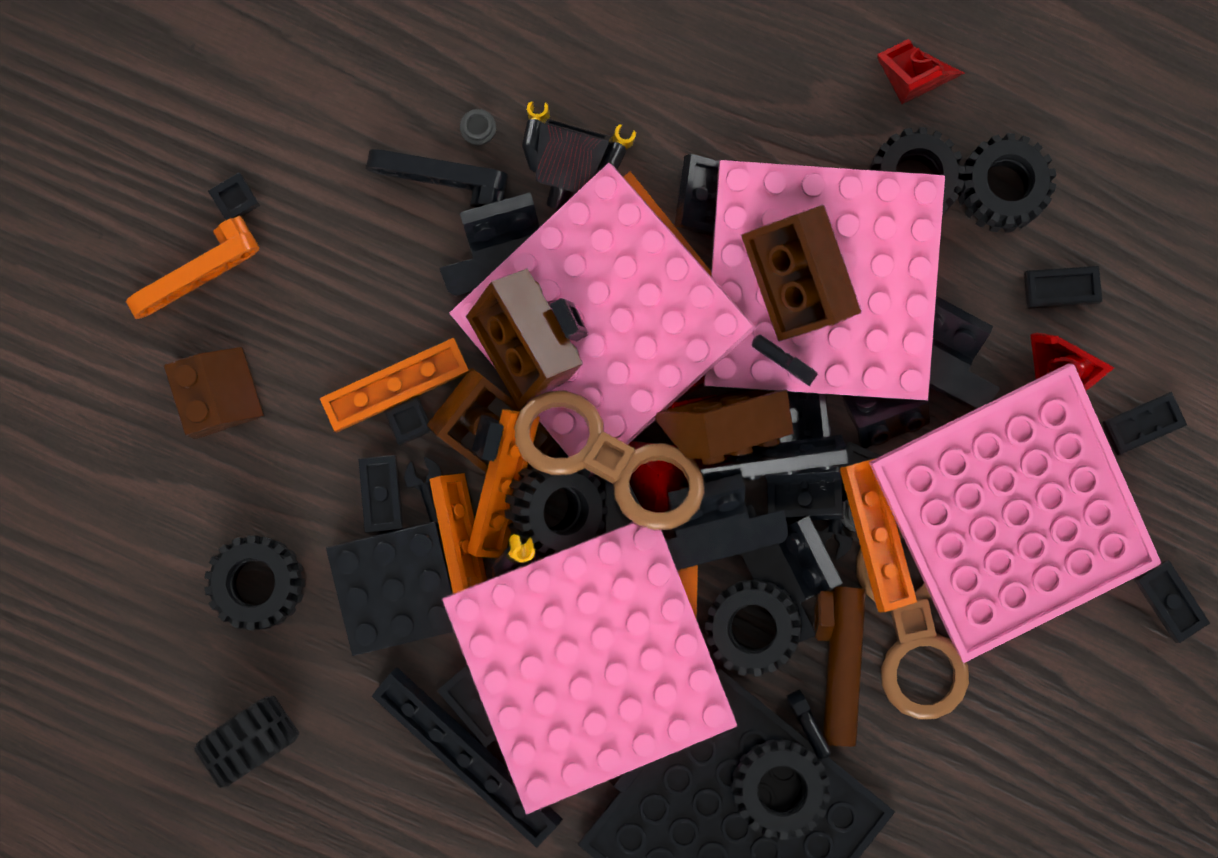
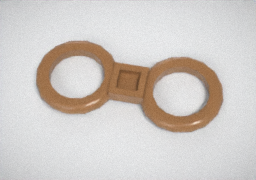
(609, 459)
(914, 629)

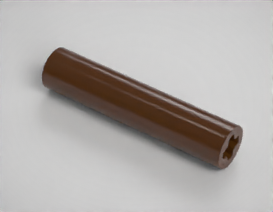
(844, 667)

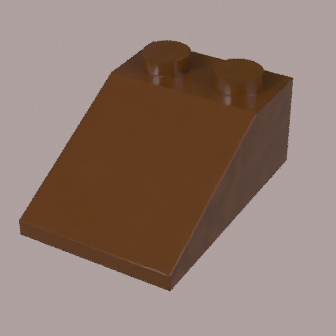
(460, 414)

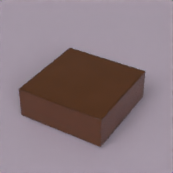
(824, 616)

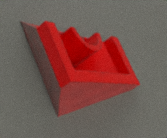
(914, 71)
(1053, 352)
(654, 481)

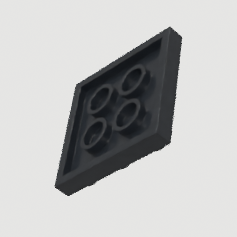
(392, 587)

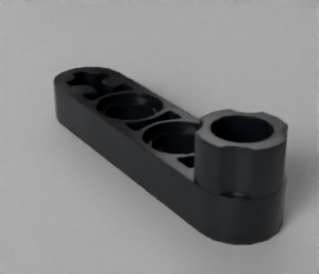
(486, 183)

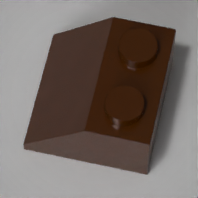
(213, 391)

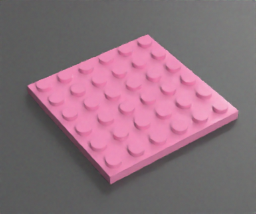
(890, 249)
(643, 298)
(1016, 512)
(589, 663)

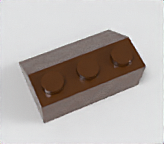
(801, 273)
(523, 337)
(728, 423)

